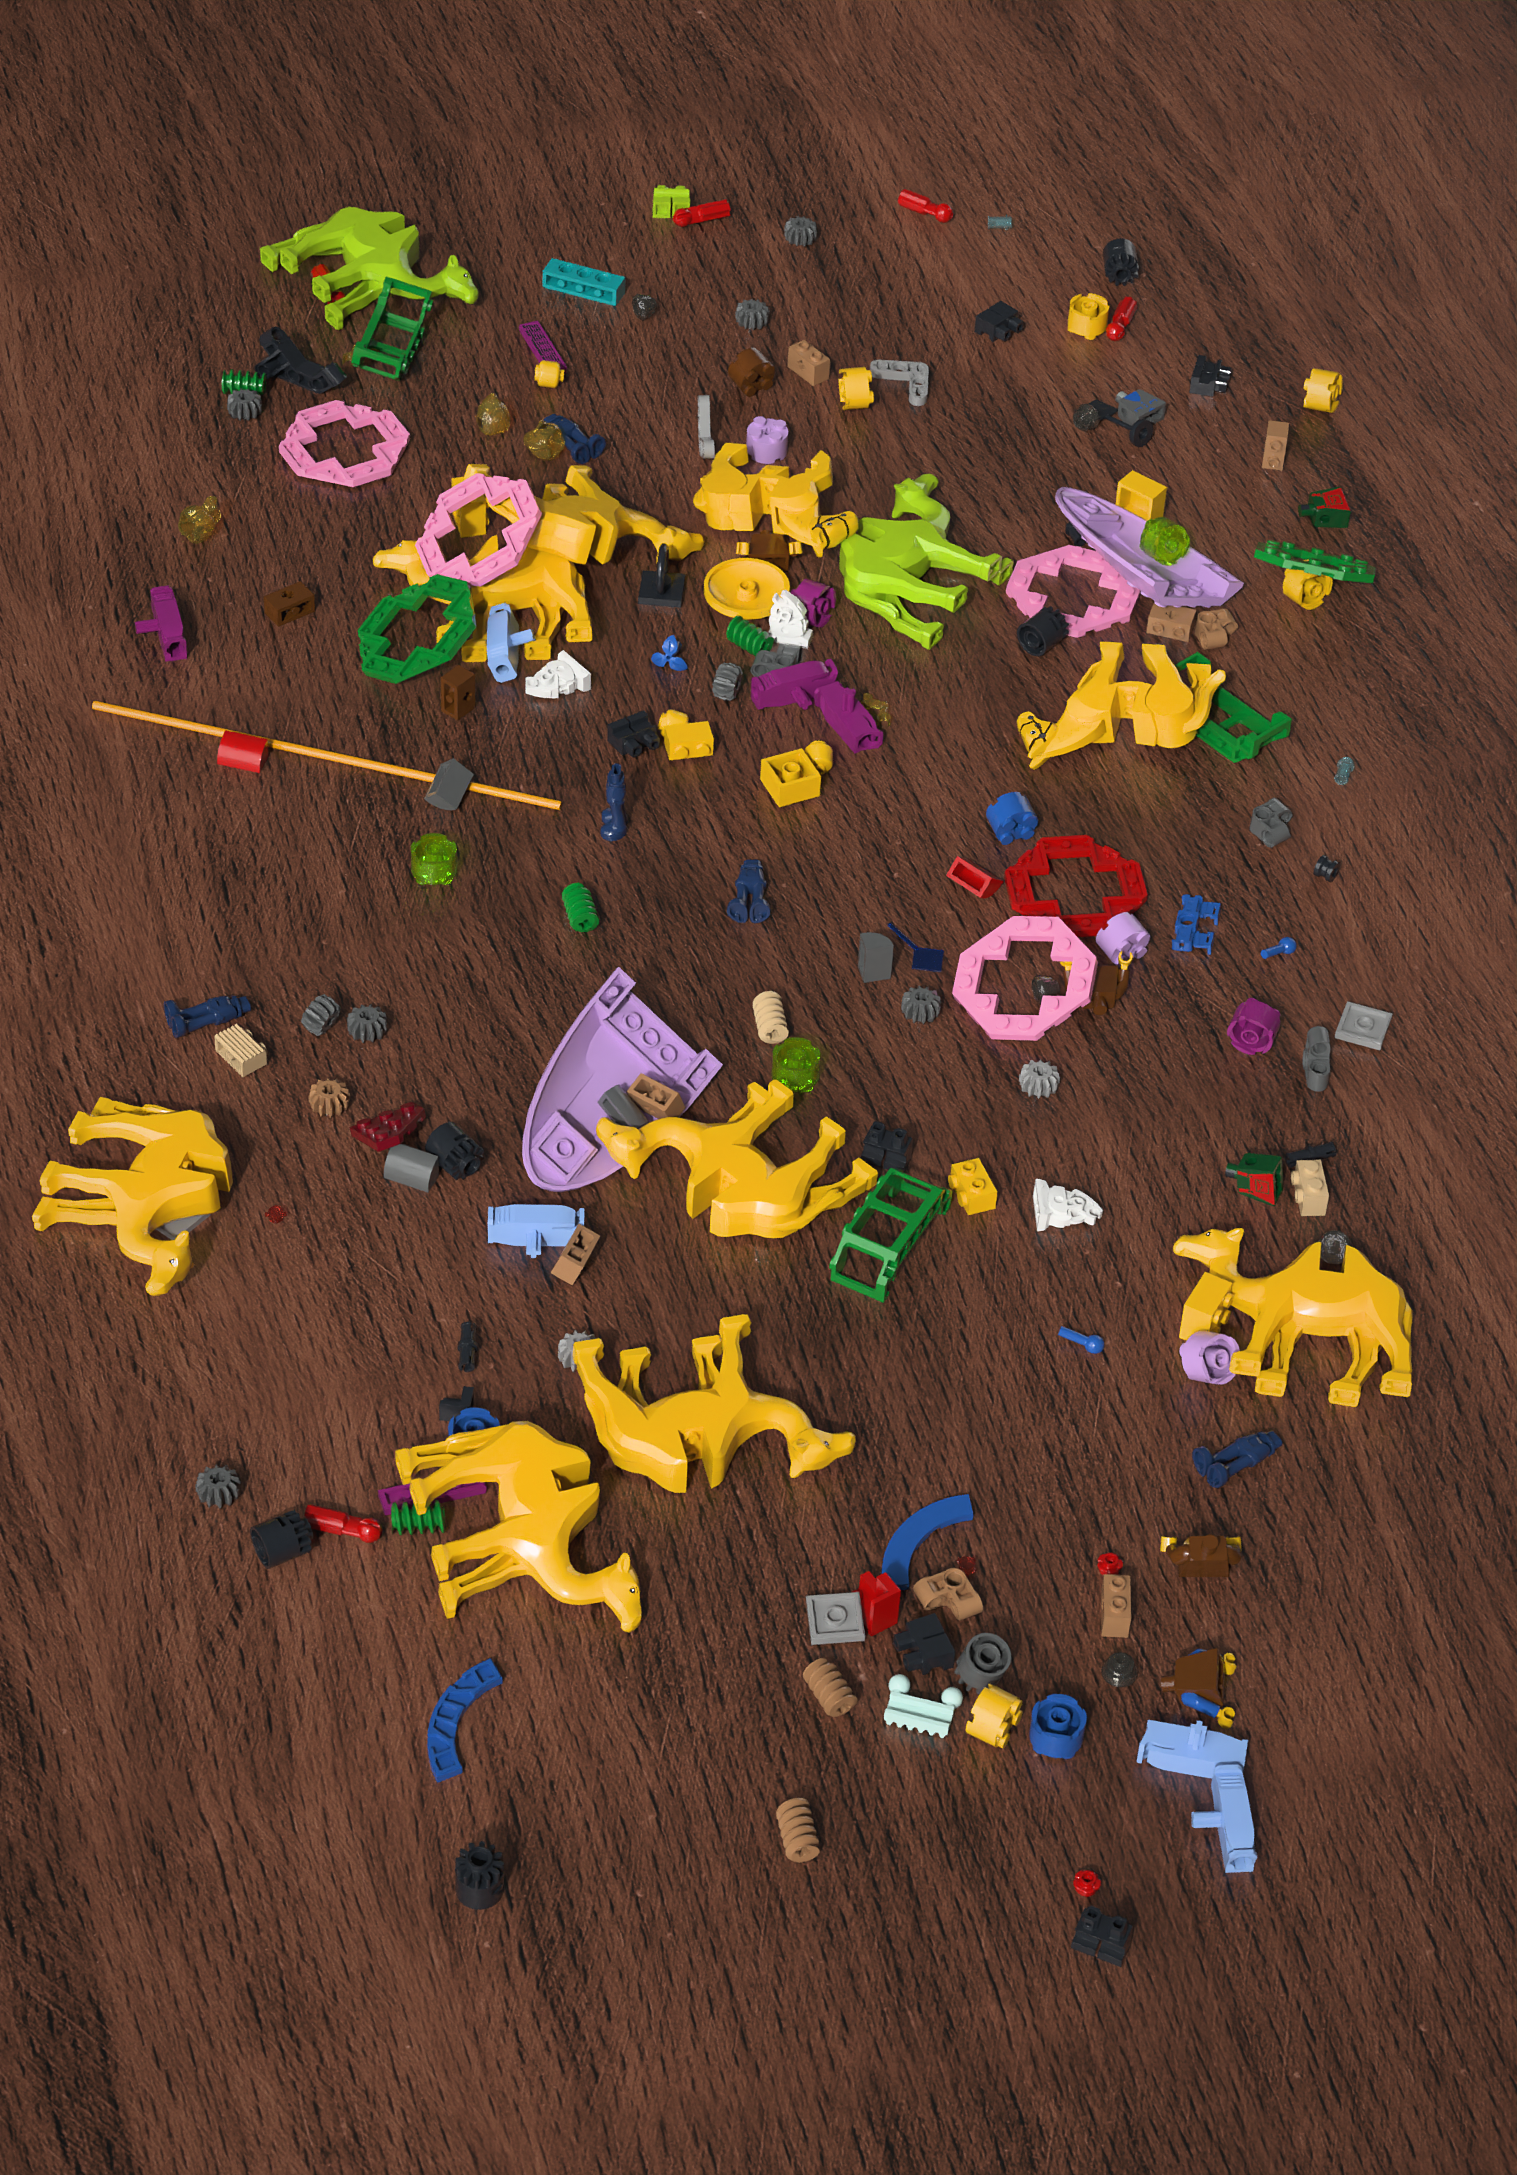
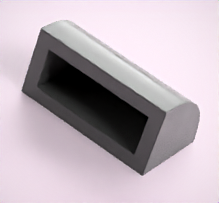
(449, 785)
(875, 957)
(621, 1108)
(411, 1167)

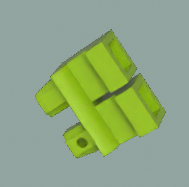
(668, 198)

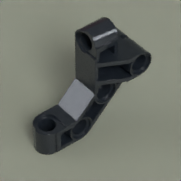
(289, 364)

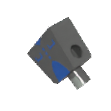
(1139, 406)

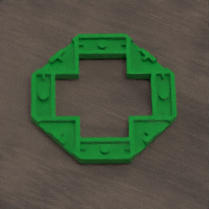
(1348, 569)
(421, 659)

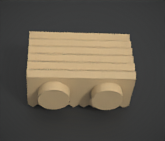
(241, 1050)

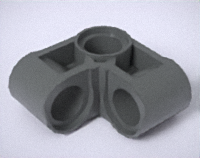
(767, 661)
(1270, 822)
(1317, 1059)

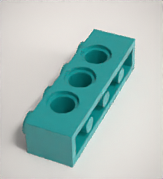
(583, 282)

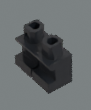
(998, 322)
(1209, 377)
(633, 734)
(887, 1147)
(927, 1645)
(1113, 1933)

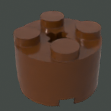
(752, 371)

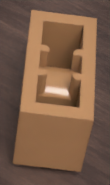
(808, 362)
(1275, 445)
(1171, 622)
(655, 1098)
(575, 1254)
(1115, 1606)

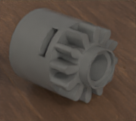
(983, 1661)

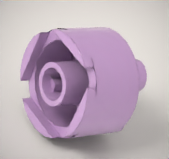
(767, 440)
(1123, 935)
(1208, 1357)

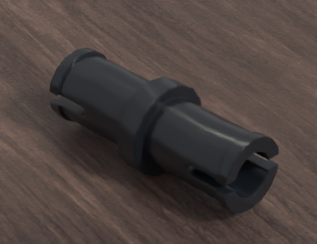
(1311, 1153)
(467, 1347)

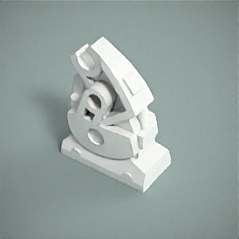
(789, 622)
(558, 678)
(1061, 1207)

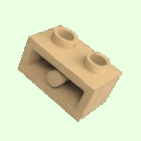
(1310, 1187)

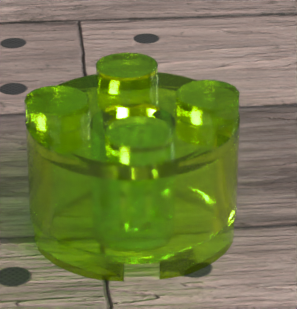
(1164, 540)
(434, 859)
(796, 1064)

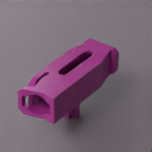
(166, 623)
(792, 684)
(848, 717)

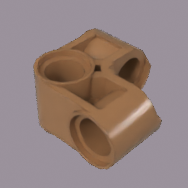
(1214, 627)
(938, 1591)

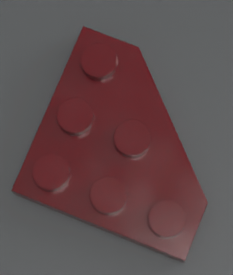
(388, 1127)

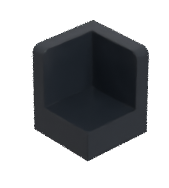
(452, 1407)

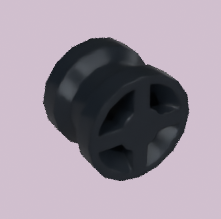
(1327, 868)

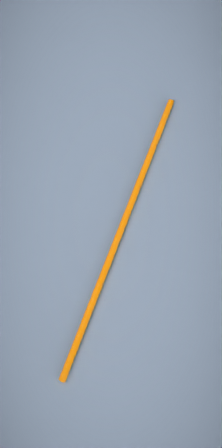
(323, 754)

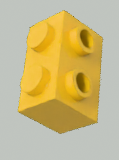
(688, 740)
(973, 1186)

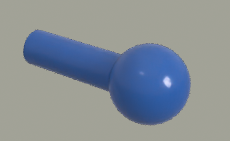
(1286, 945)
(1092, 1343)

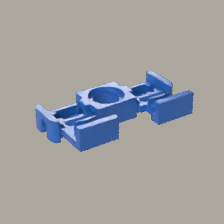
(1188, 934)

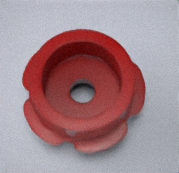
(1109, 1564)
(1086, 1888)

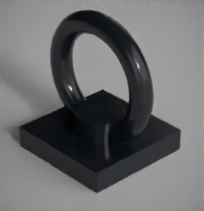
(660, 586)

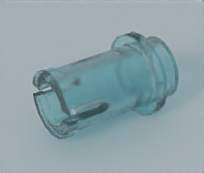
(999, 222)
(1344, 767)

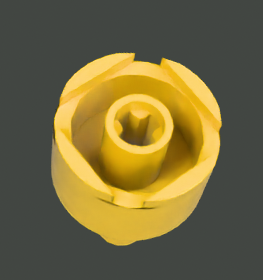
(1088, 315)
(855, 388)
(1323, 390)
(1306, 588)
(994, 1715)

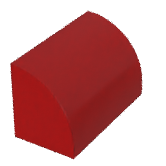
(242, 751)
(974, 877)

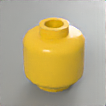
(548, 374)
(672, 717)
(820, 756)

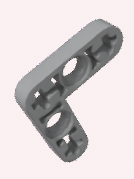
(911, 371)
(706, 443)

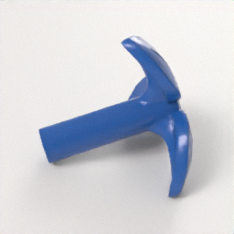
(671, 648)

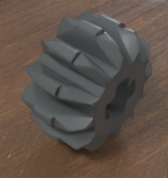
(800, 231)
(752, 314)
(244, 404)
(727, 681)
(921, 1004)
(320, 1015)
(367, 1023)
(218, 1486)

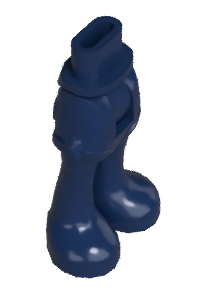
(585, 446)
(614, 816)
(752, 882)
(214, 1011)
(1249, 1450)

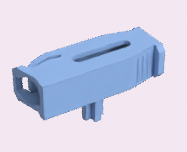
(504, 642)
(533, 1225)
(1189, 1749)
(1231, 1817)

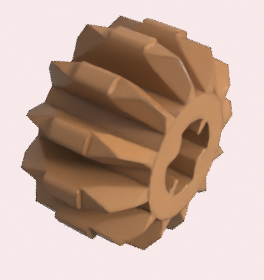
(329, 1097)

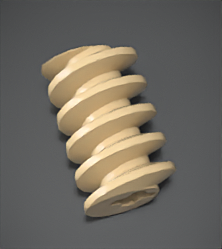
(770, 1017)

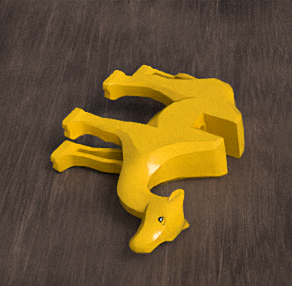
(590, 521)
(538, 581)
(734, 1176)
(167, 1182)
(1313, 1302)
(696, 1423)
(540, 1508)

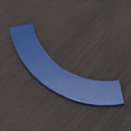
(917, 1530)
(450, 1711)

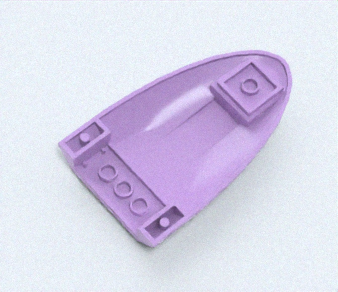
(1117, 536)
(603, 1048)

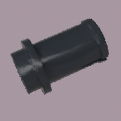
(1074, 534)

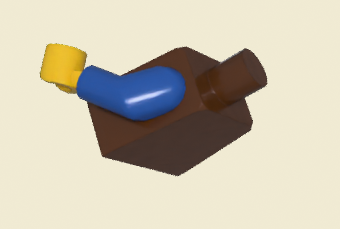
(1201, 1683)

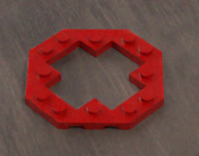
(1103, 859)

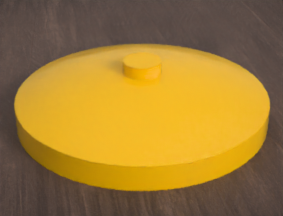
(744, 587)

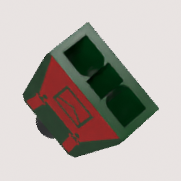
(1326, 508)
(1258, 1177)

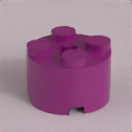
(817, 599)
(1254, 1027)

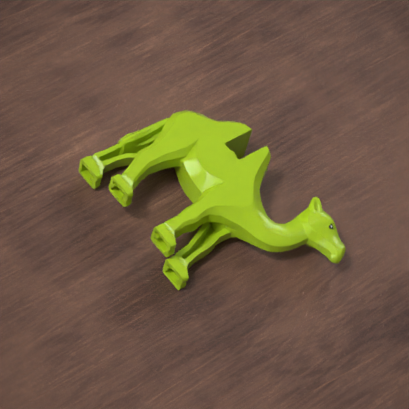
(372, 248)
(893, 555)

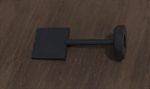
(1140, 431)

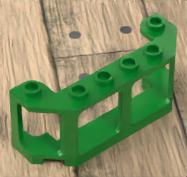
(381, 316)
(1243, 746)
(935, 1202)

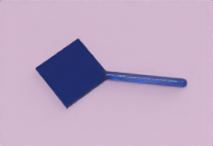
(923, 958)

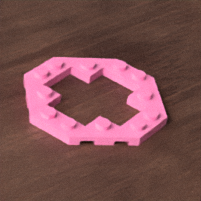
(330, 470)
(516, 535)
(1051, 564)
(996, 946)

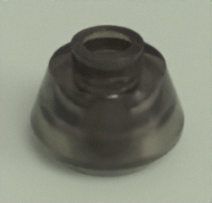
(643, 306)
(1086, 417)
(1044, 986)
(1329, 1252)
(1119, 1670)

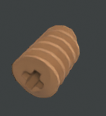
(829, 1687)
(797, 1830)

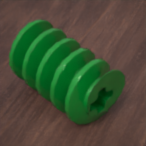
(234, 382)
(748, 636)
(580, 907)
(409, 1518)

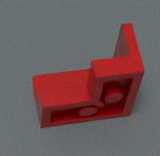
(878, 1602)

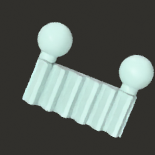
(918, 1711)

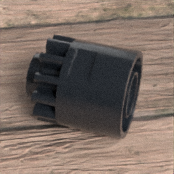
(1120, 261)
(1042, 631)
(455, 1149)
(281, 1539)
(479, 1876)

